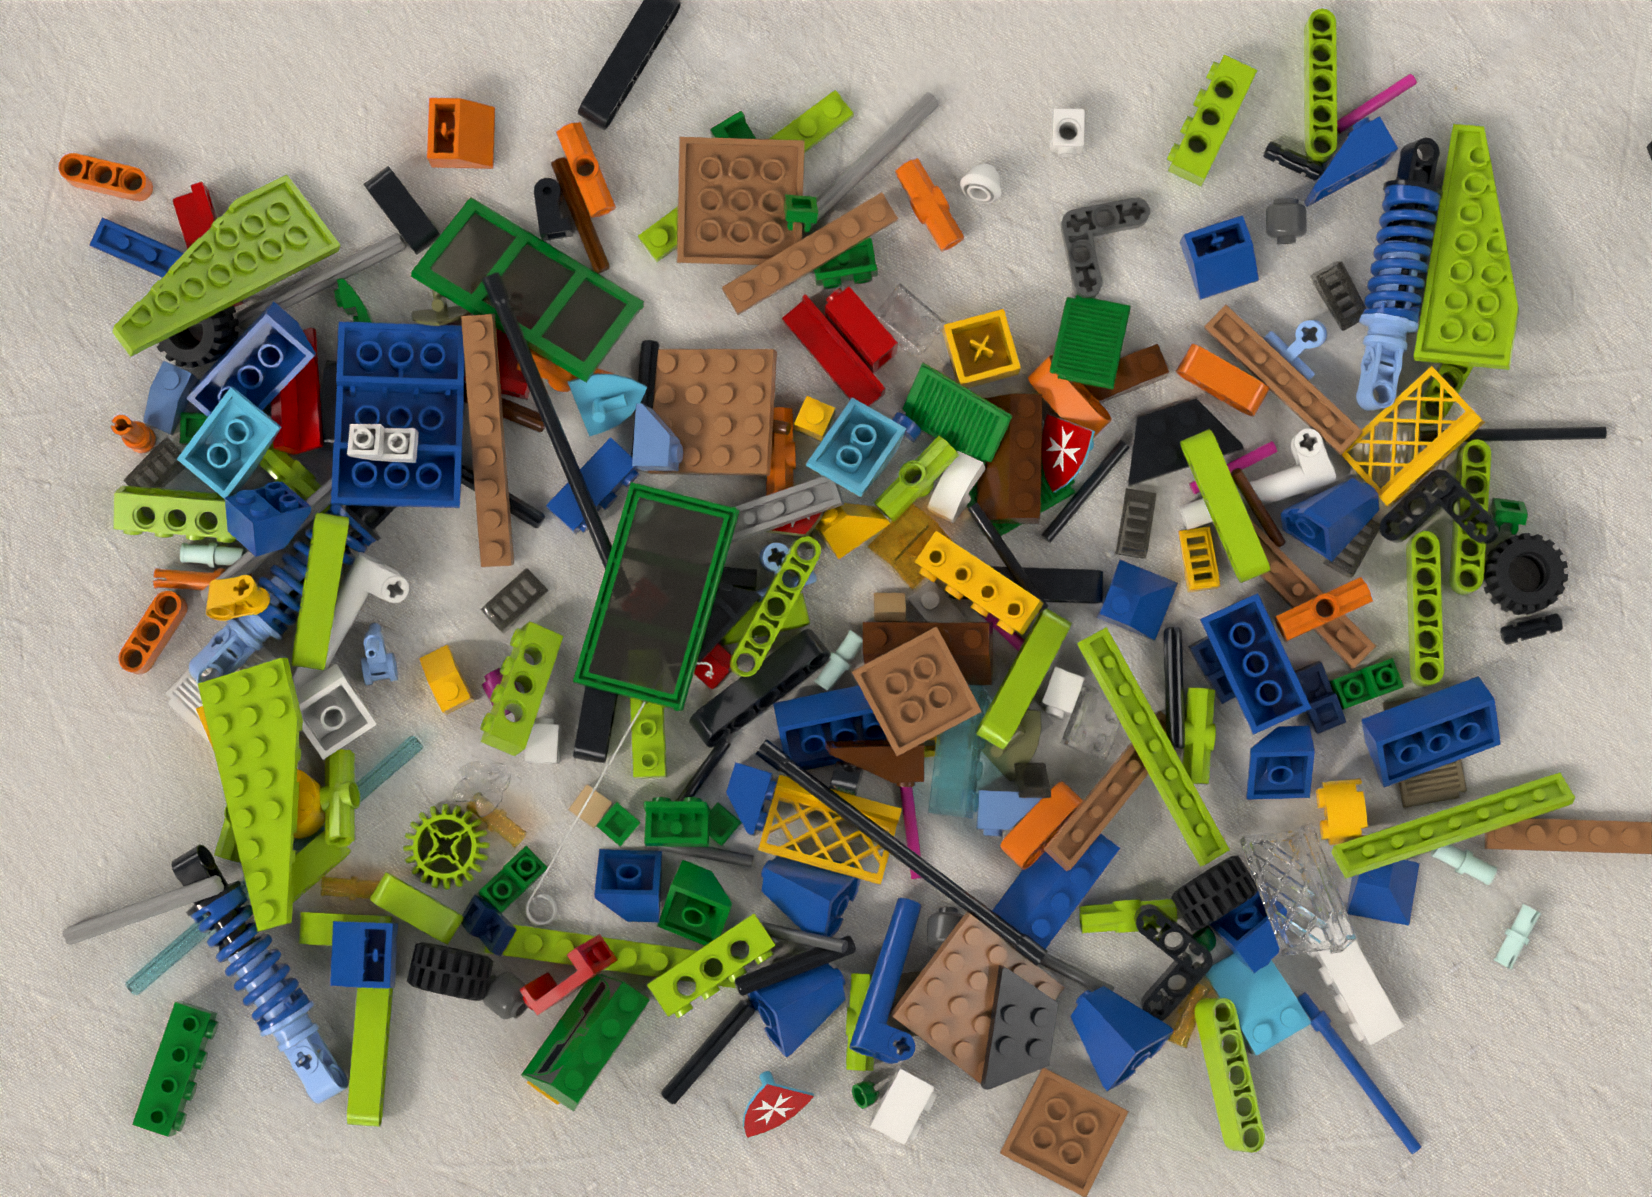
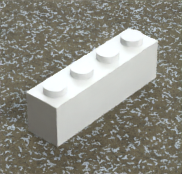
(1357, 992)

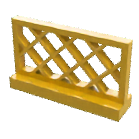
(1430, 456)
(792, 793)

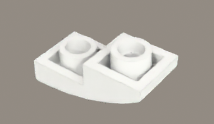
(382, 443)
(954, 487)

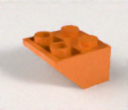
(460, 134)

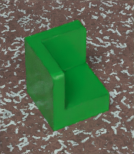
(733, 128)

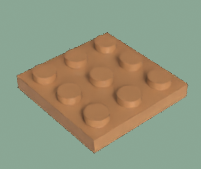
(916, 691)
(1063, 1132)

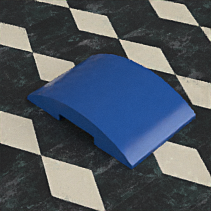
(400, 381)

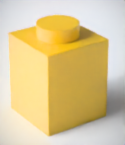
(814, 418)

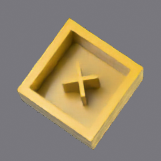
(981, 349)

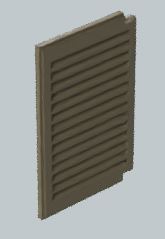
(1432, 786)

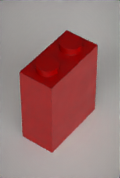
(860, 328)

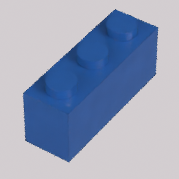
(603, 476)

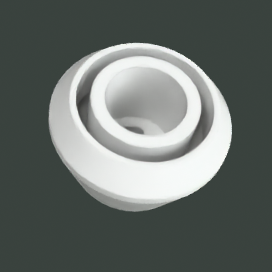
(982, 184)

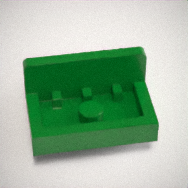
(854, 264)
(677, 822)

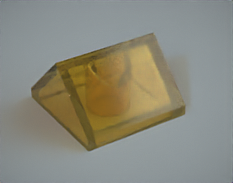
(904, 541)

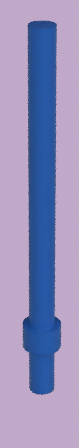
(1321, 1022)

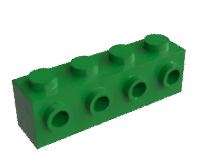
(175, 1069)

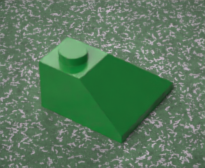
(695, 905)

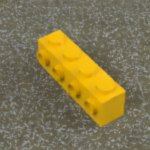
(979, 583)

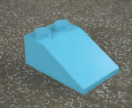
(230, 444)
(857, 447)
(1262, 1000)

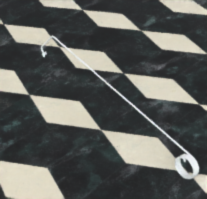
(708, 673)

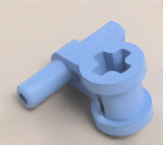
(1293, 352)
(772, 567)
(377, 663)

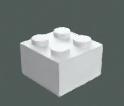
(332, 711)
(902, 1106)

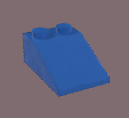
(1363, 152)

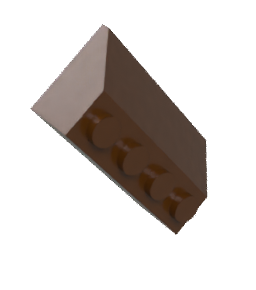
(1012, 482)
(968, 642)

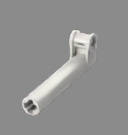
(1311, 471)
(364, 577)

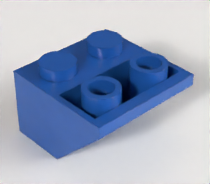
(1220, 257)
(265, 517)
(748, 793)
(364, 954)

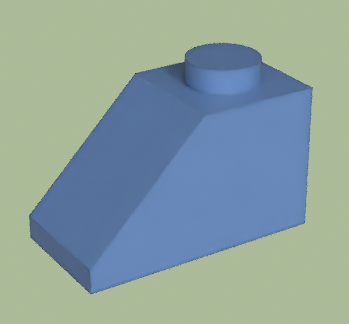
(168, 397)
(654, 442)
(1001, 811)

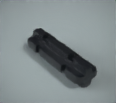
(1293, 160)
(1531, 629)

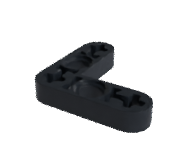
(1446, 500)
(1181, 965)

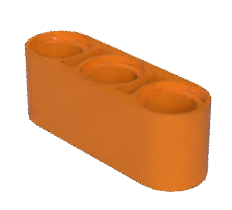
(93, 169)
(1222, 380)
(1069, 398)
(138, 639)
(1040, 825)

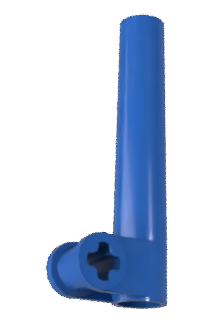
(871, 1033)

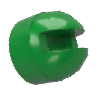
(1206, 936)
(865, 1094)

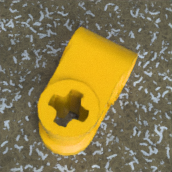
(235, 598)

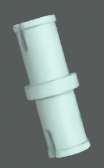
(210, 554)
(839, 661)
(1465, 863)
(1517, 936)

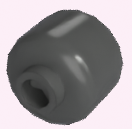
(1286, 220)
(941, 925)
(504, 996)

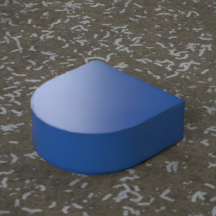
(912, 429)

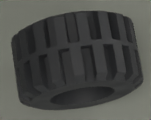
(216, 340)
(1549, 567)
(1214, 893)
(450, 971)

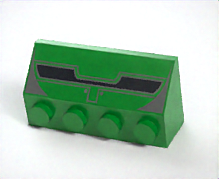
(585, 1039)

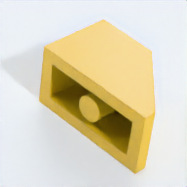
(850, 526)
(446, 680)

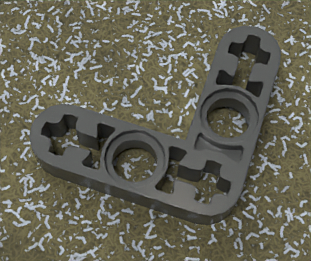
(1084, 237)

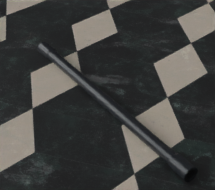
(500, 300)
(782, 762)

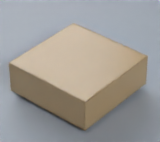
(889, 607)
(595, 808)

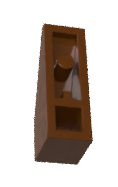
(1133, 373)
(880, 759)

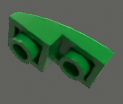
(351, 302)
(1367, 683)
(513, 880)

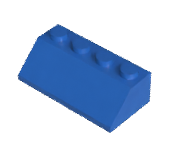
(257, 362)
(1255, 663)
(823, 717)
(1432, 731)
(1048, 894)

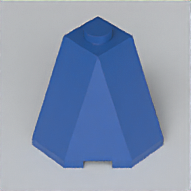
(1332, 517)
(809, 894)
(798, 1005)
(1117, 1034)

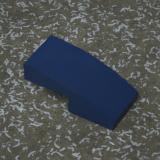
(1211, 669)
(1325, 706)
(488, 925)

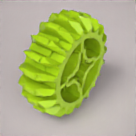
(429, 824)

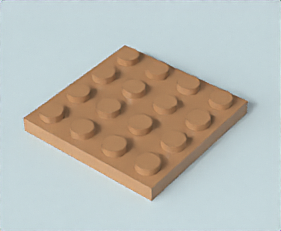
(735, 199)
(718, 408)
(956, 990)

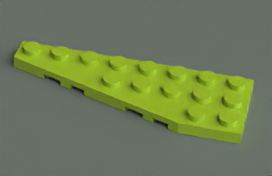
(243, 252)
(1470, 285)
(256, 743)

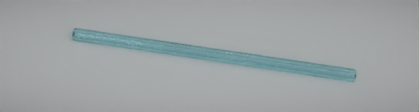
(193, 936)

